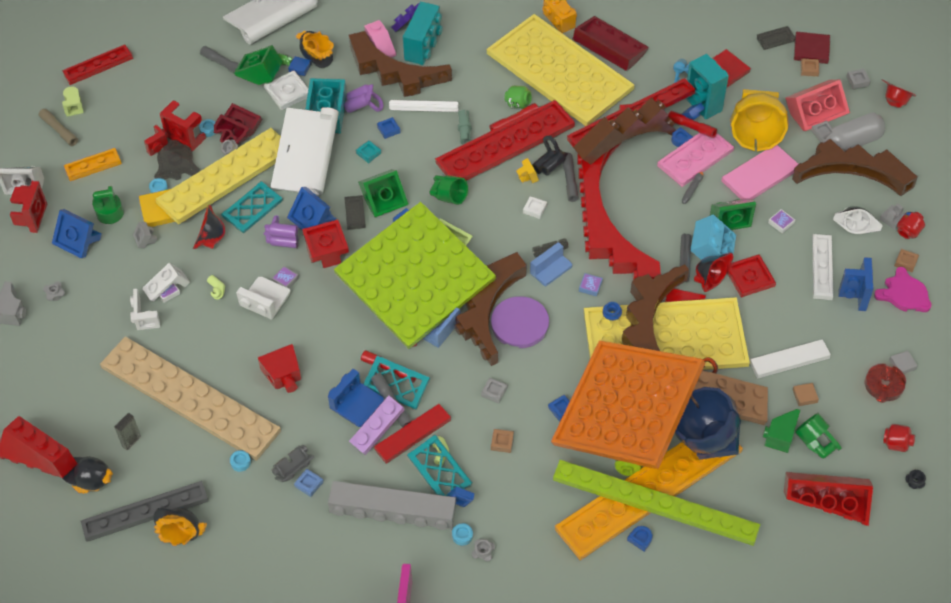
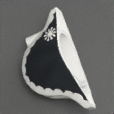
(857, 220)

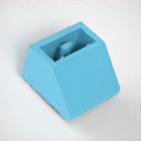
(712, 238)

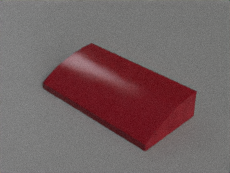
(609, 43)

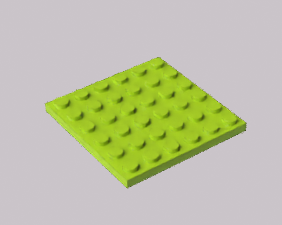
(414, 274)

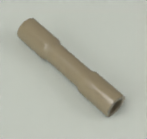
(51, 120)

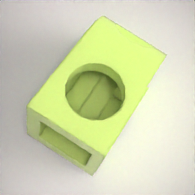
(72, 103)

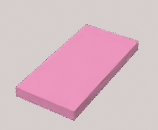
(694, 157)
(760, 173)

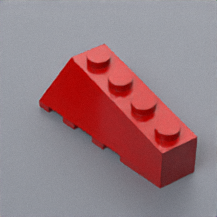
(30, 446)
(832, 494)

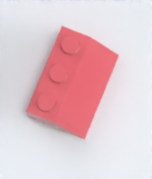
(818, 104)

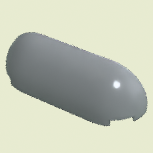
(857, 131)

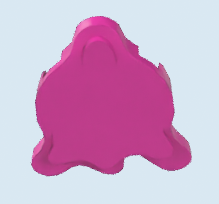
(904, 292)

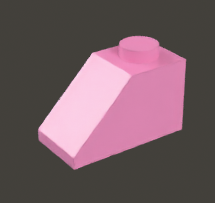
(380, 38)

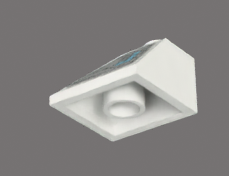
(17, 176)

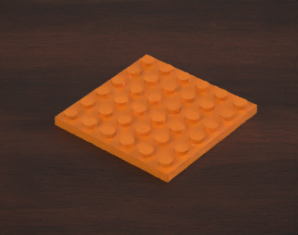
(628, 403)

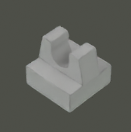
(892, 215)
(143, 235)

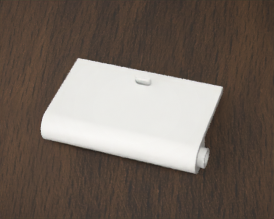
(265, 16)
(308, 157)

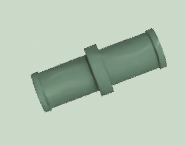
(464, 126)

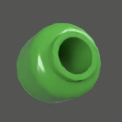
(518, 97)

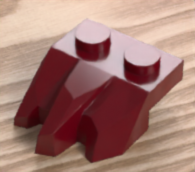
(237, 124)

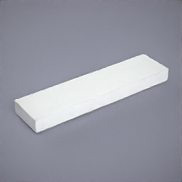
(822, 267)
(790, 358)

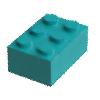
(422, 33)
(709, 84)
(329, 94)

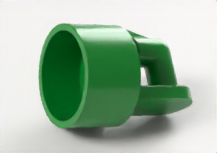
(449, 189)
(107, 206)
(811, 430)

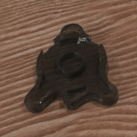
(175, 160)

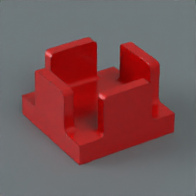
(33, 206)
(325, 243)

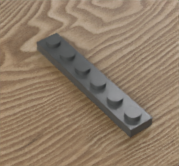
(142, 511)

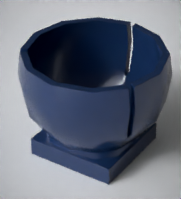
(713, 426)

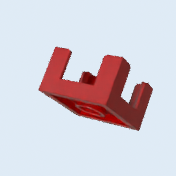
(181, 129)

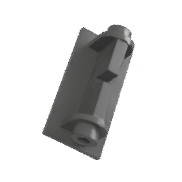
(286, 469)

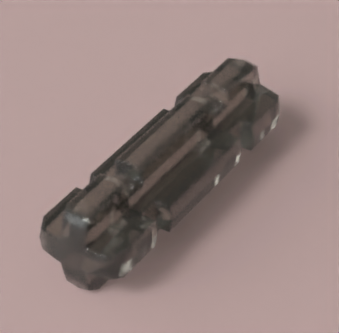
(537, 250)

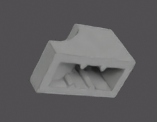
(11, 309)

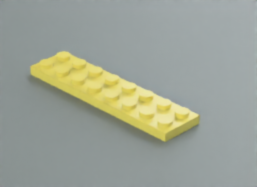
(221, 177)

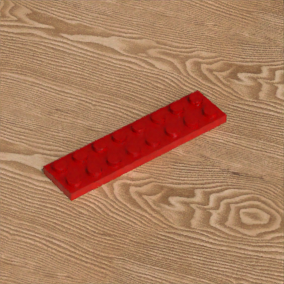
(505, 141)

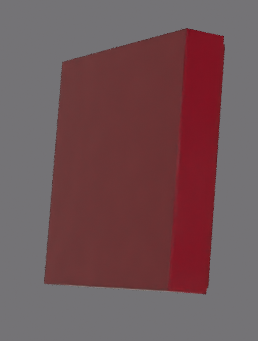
(812, 47)

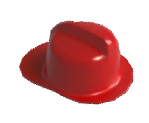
(897, 96)

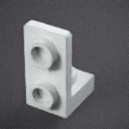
(163, 280)
(145, 319)

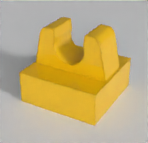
(527, 172)

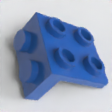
(354, 399)

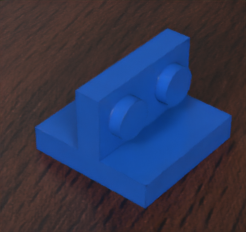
(309, 210)
(74, 233)
(858, 284)

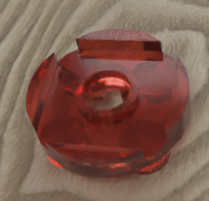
(885, 392)

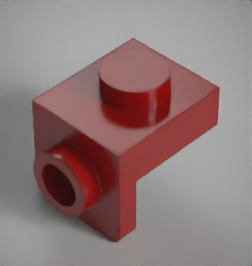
(157, 141)

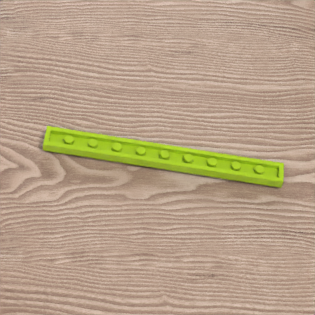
(656, 502)

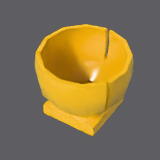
(759, 117)

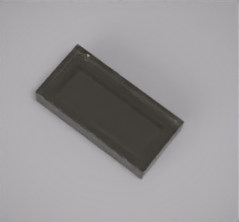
(775, 37)
(354, 212)
(127, 431)

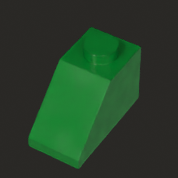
(781, 431)

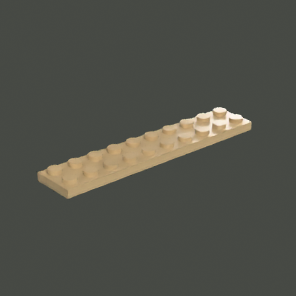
(191, 398)

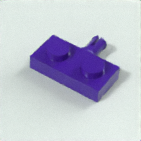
(401, 20)

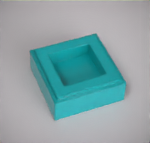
(368, 151)

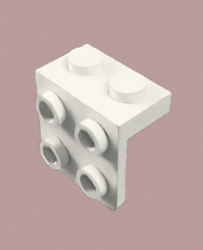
(263, 297)

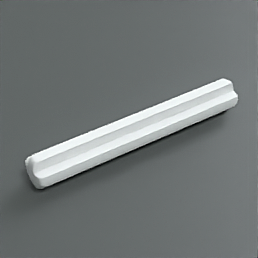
(418, 105)

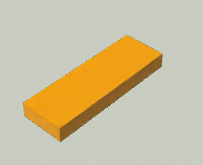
(92, 164)

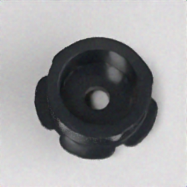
(918, 475)

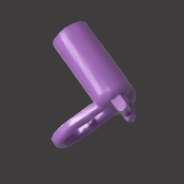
(361, 97)
(281, 234)

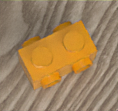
(560, 14)

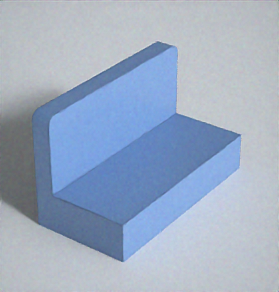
(550, 265)
(441, 332)

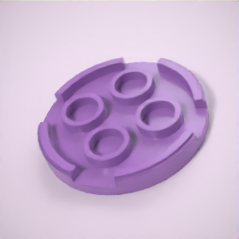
(520, 322)

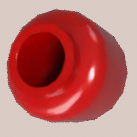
(910, 225)
(899, 438)

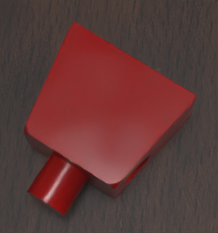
(281, 368)

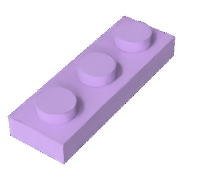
(377, 425)

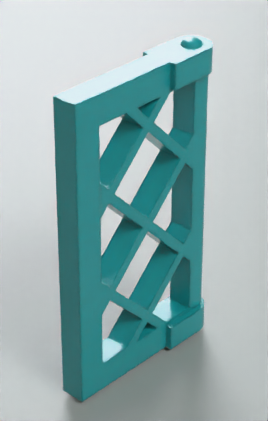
(253, 219)
(410, 374)
(444, 453)

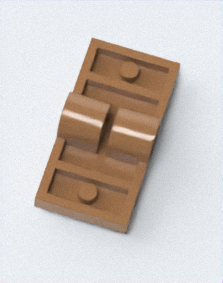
(749, 397)

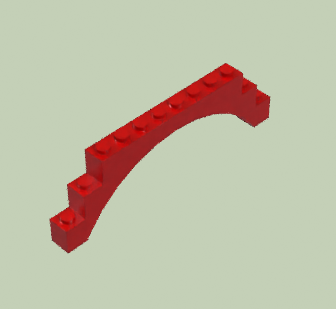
(602, 236)

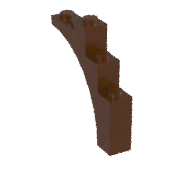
(390, 71)
(629, 123)
(857, 161)
(648, 296)
(475, 322)

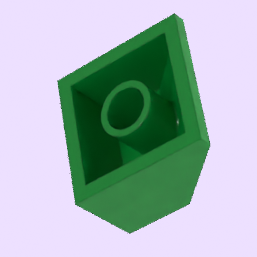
(259, 66)
(383, 192)
(735, 213)

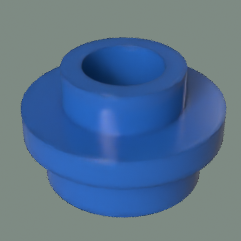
(612, 306)

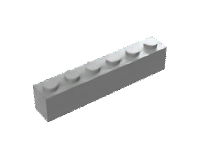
(392, 505)

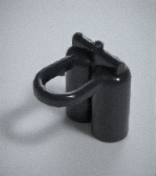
(551, 159)

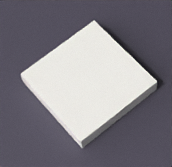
(287, 90)

